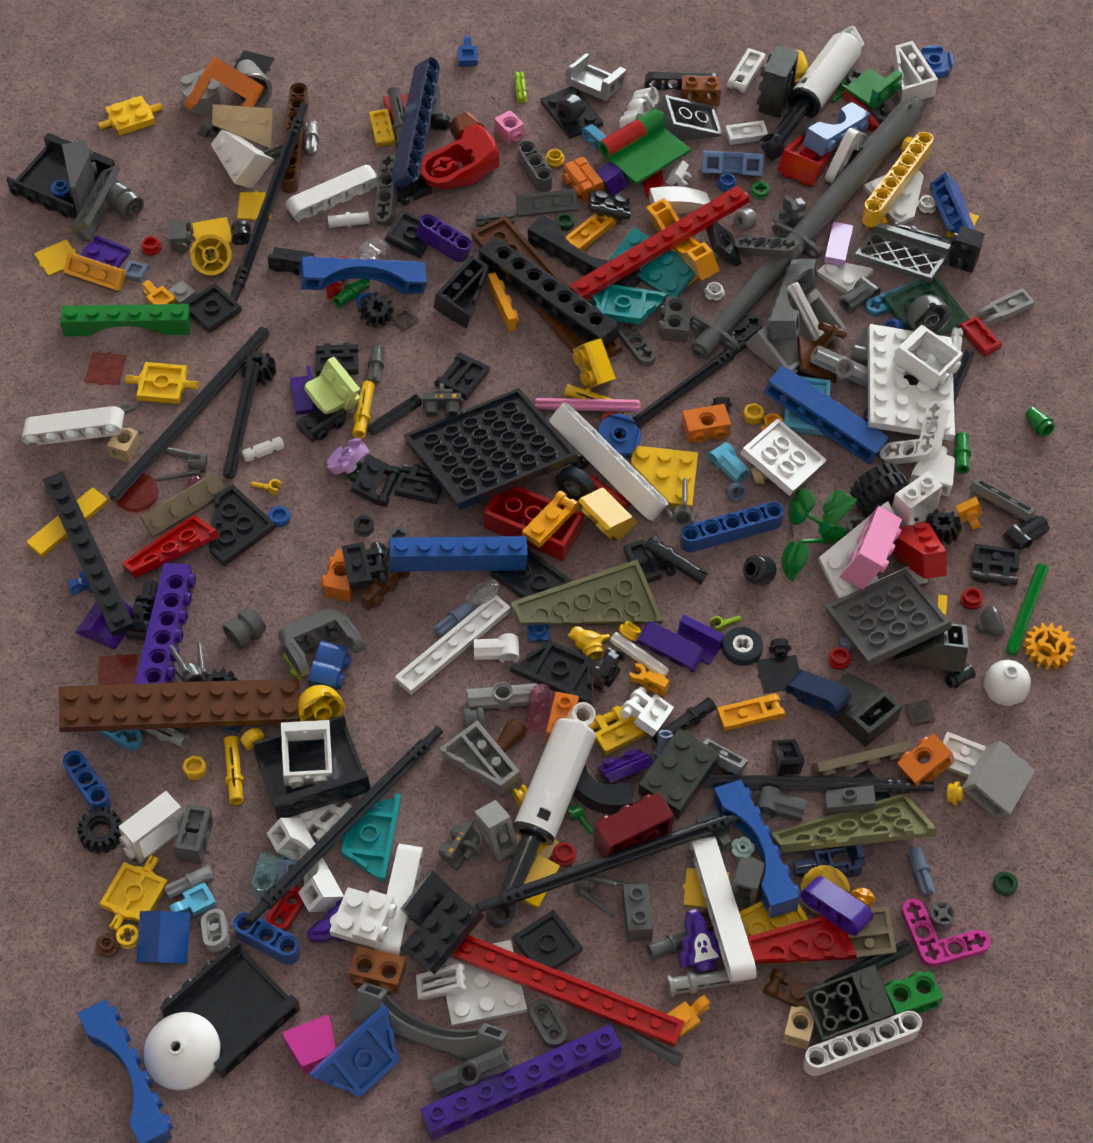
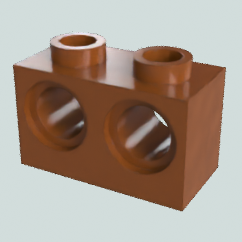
(701, 89)
(380, 964)

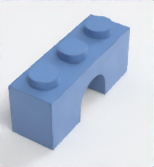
(732, 162)

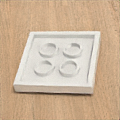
(783, 456)
(485, 995)

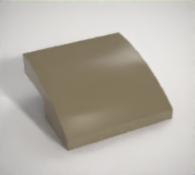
(877, 936)

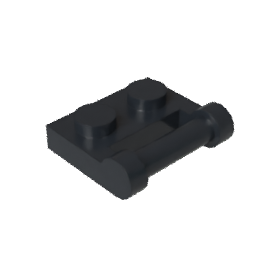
(468, 377)
(369, 477)

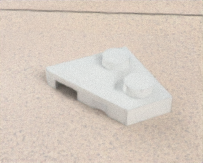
(843, 276)

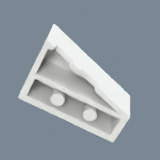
(917, 75)
(240, 158)

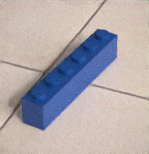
(825, 414)
(458, 553)

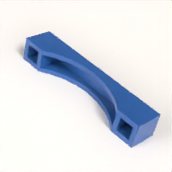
(405, 276)
(777, 890)
(104, 1031)

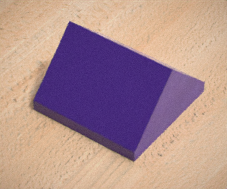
(96, 629)

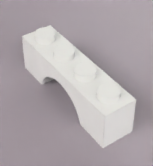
(294, 841)

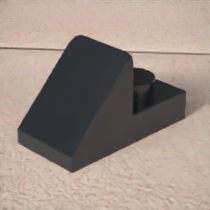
(788, 757)

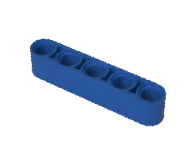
(744, 524)

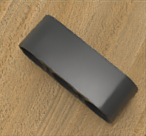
(535, 166)

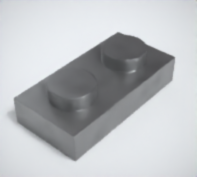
(728, 760)

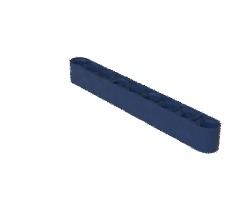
(416, 123)

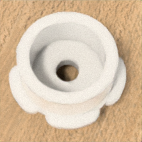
(927, 204)
(714, 287)

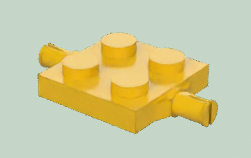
(130, 115)
(162, 383)
(133, 891)

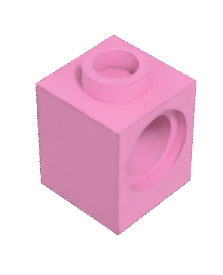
(509, 127)

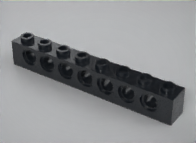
(548, 293)

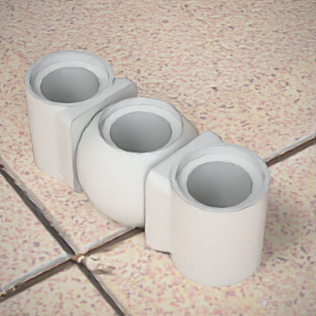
(642, 102)

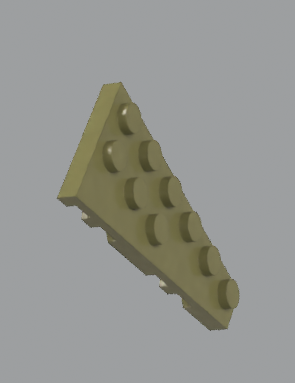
(601, 598)
(891, 821)

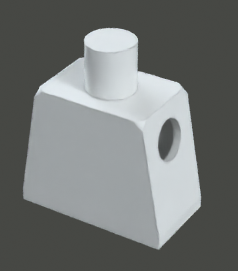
(940, 468)

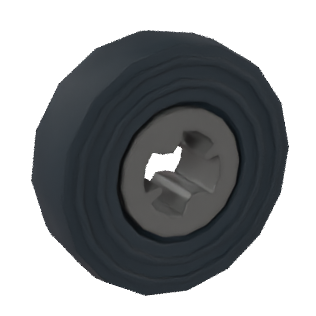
(574, 483)

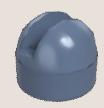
(740, 489)

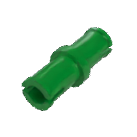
(350, 291)
(962, 453)

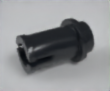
(959, 677)

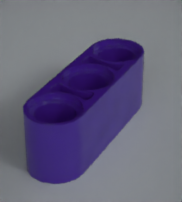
(444, 237)
(671, 645)
(837, 905)

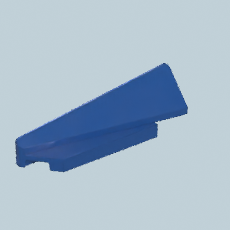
(951, 203)

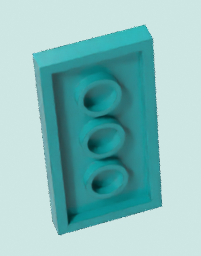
(665, 273)

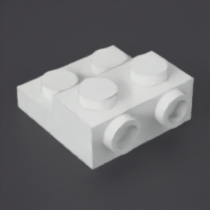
(364, 917)

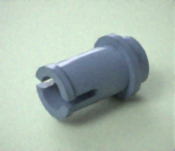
(664, 737)

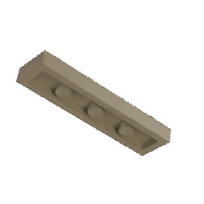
(182, 504)
(851, 761)

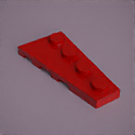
(176, 542)
(802, 942)

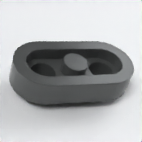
(550, 1023)

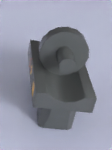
(790, 212)
(441, 399)
(463, 846)

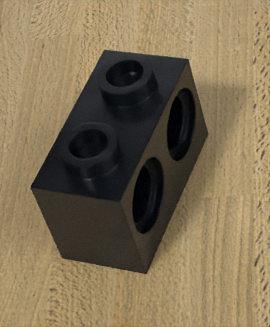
(966, 249)

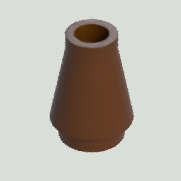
(511, 734)

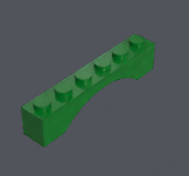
(88, 319)

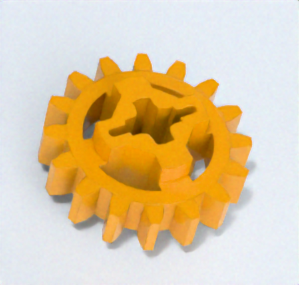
(1049, 645)

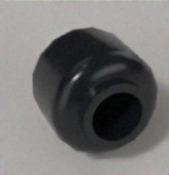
(569, 108)
(759, 570)

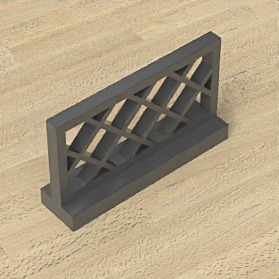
(904, 243)

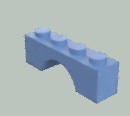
(825, 137)

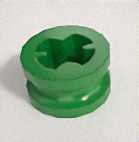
(760, 195)

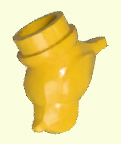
(588, 642)

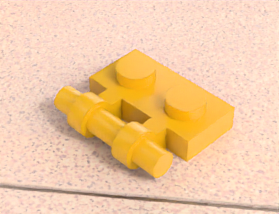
(618, 734)

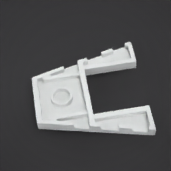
(837, 559)

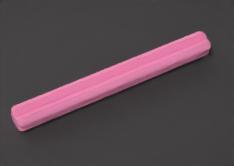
(617, 405)

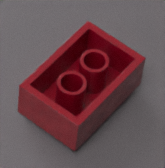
(633, 825)

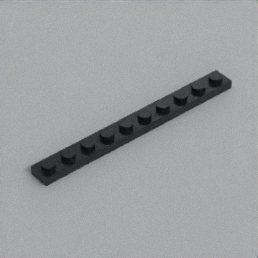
(88, 554)

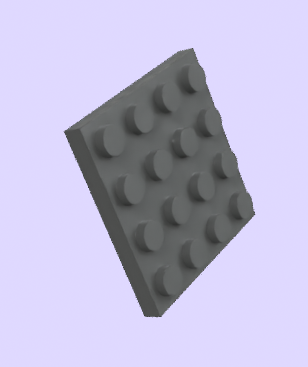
(888, 617)

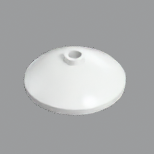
(194, 1059)

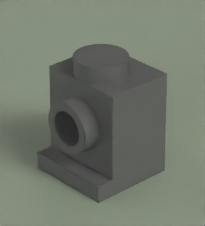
(180, 235)

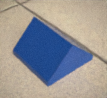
(163, 937)

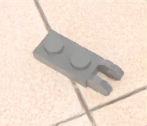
(1006, 307)

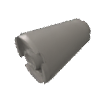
(251, 70)

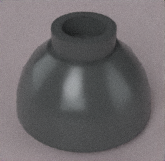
(991, 621)

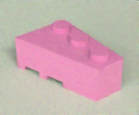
(873, 548)

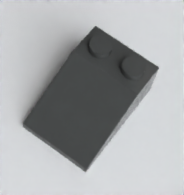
(689, 118)
(80, 170)

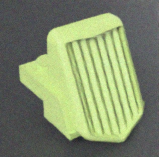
(333, 389)

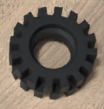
(95, 818)

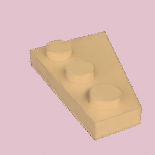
(247, 122)

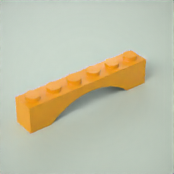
(695, 254)

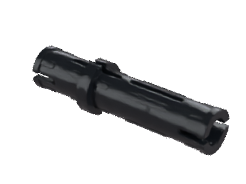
(671, 557)
(692, 716)

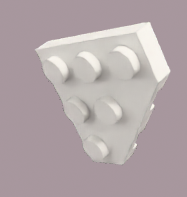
(905, 206)

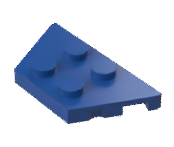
(361, 1057)

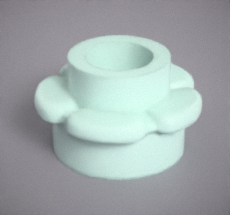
(743, 841)

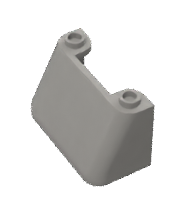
(785, 352)

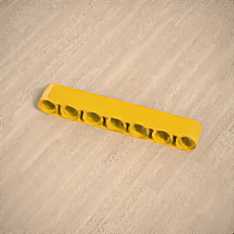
(897, 179)

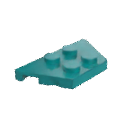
(628, 303)
(372, 838)

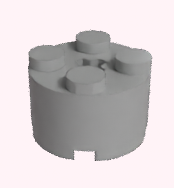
(211, 95)

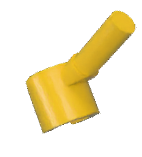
(274, 482)

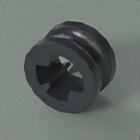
(364, 532)

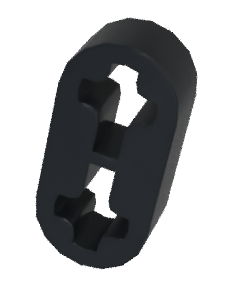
(743, 327)

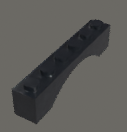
(548, 236)

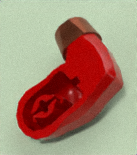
(465, 159)

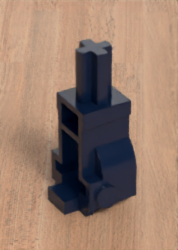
(825, 857)

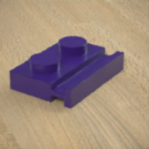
(106, 251)
(630, 763)

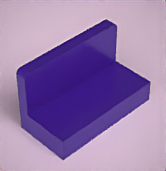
(302, 401)
(701, 635)

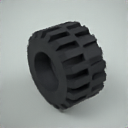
(877, 487)

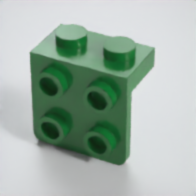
(874, 88)

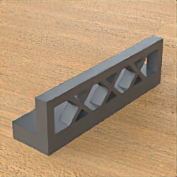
(95, 205)

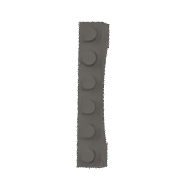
(784, 319)
(460, 1043)

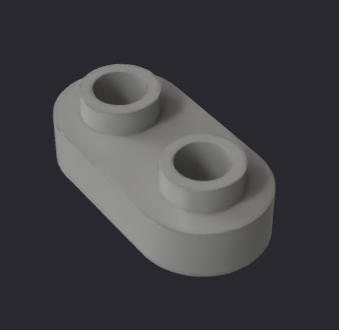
(215, 930)

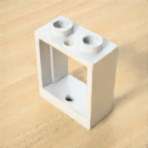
(934, 345)
(917, 499)
(306, 731)
(151, 827)

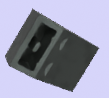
(943, 651)
(868, 711)
(848, 1002)

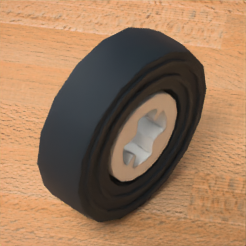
(742, 656)

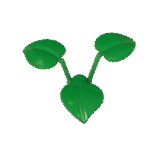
(834, 507)

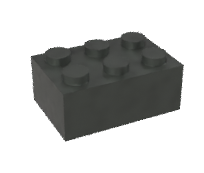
(777, 81)
(680, 771)

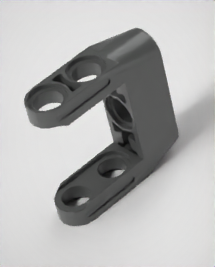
(314, 629)

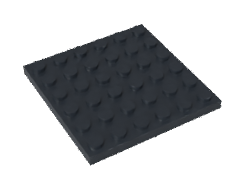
(490, 448)

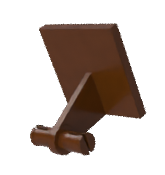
(807, 346)

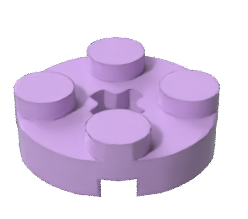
(346, 458)

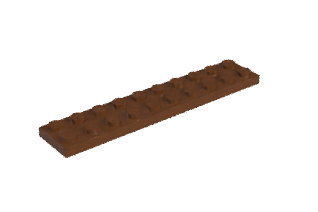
(507, 232)
(178, 705)

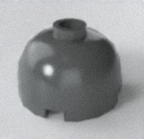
(929, 312)

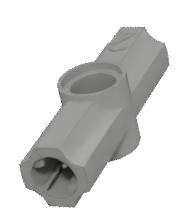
(831, 361)
(489, 697)

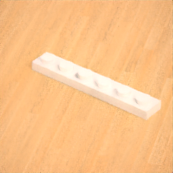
(452, 644)

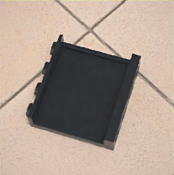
(47, 168)
(348, 774)
(238, 1003)

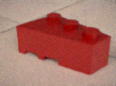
(921, 550)

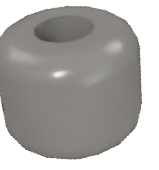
(745, 218)

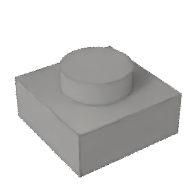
(182, 292)

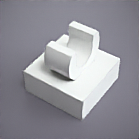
(678, 175)

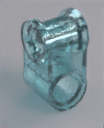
(265, 873)

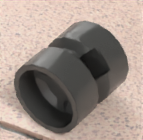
(124, 200)
(246, 626)

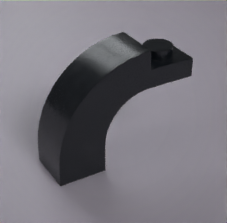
(600, 796)

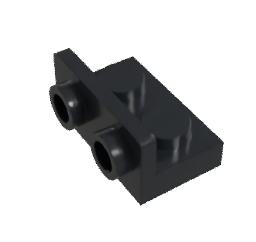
(286, 260)
(317, 424)

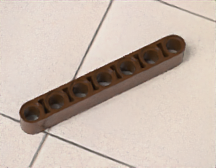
(297, 94)

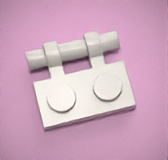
(651, 716)
(313, 818)

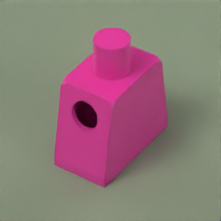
(310, 1043)

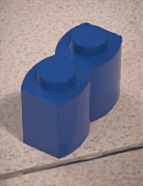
(329, 665)

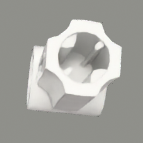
(504, 648)

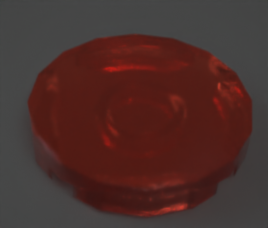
(140, 495)

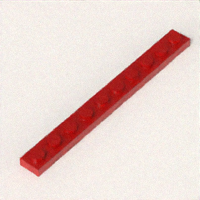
(660, 243)
(570, 990)

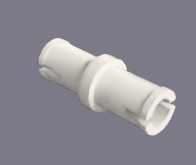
(348, 220)

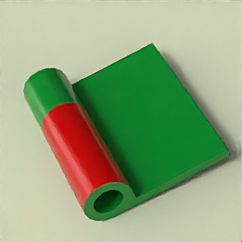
(643, 147)

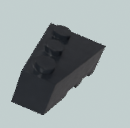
(462, 291)

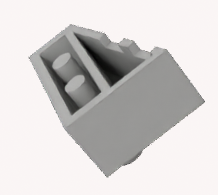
(482, 758)

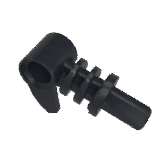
(142, 611)

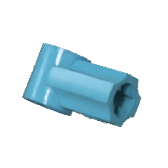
(725, 459)

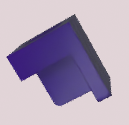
(612, 178)

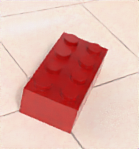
(516, 508)

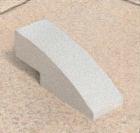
(680, 198)

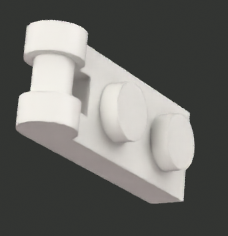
(746, 70)

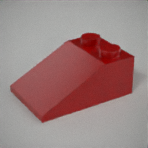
(803, 163)

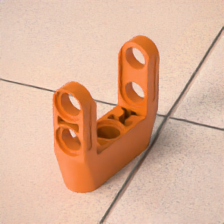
(228, 77)

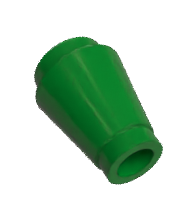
(1040, 422)

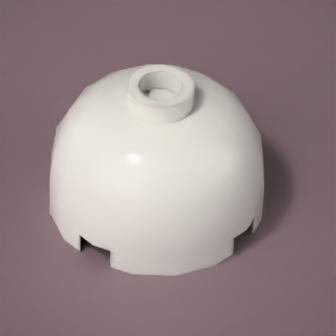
(1007, 682)

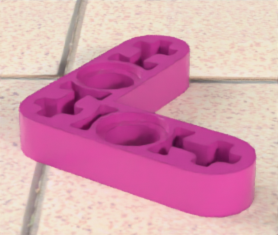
(940, 947)

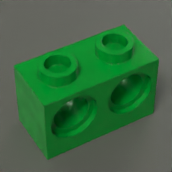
(913, 998)

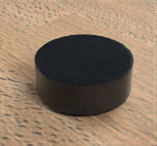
(440, 121)

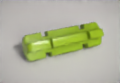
(520, 87)

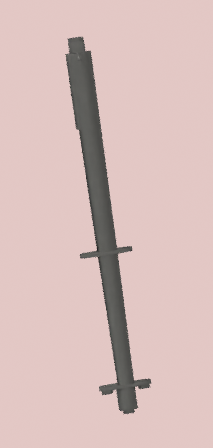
(870, 157)

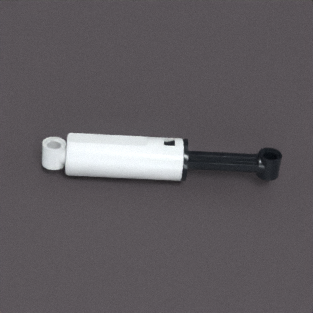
(815, 87)
(548, 797)

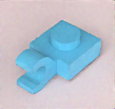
(195, 900)

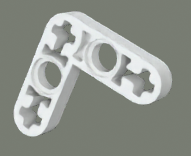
(851, 141)
(924, 443)

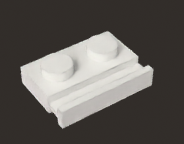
(965, 753)

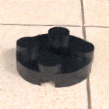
(609, 670)

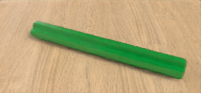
(1026, 609)

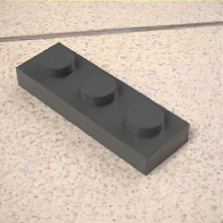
(546, 201)
(1002, 500)

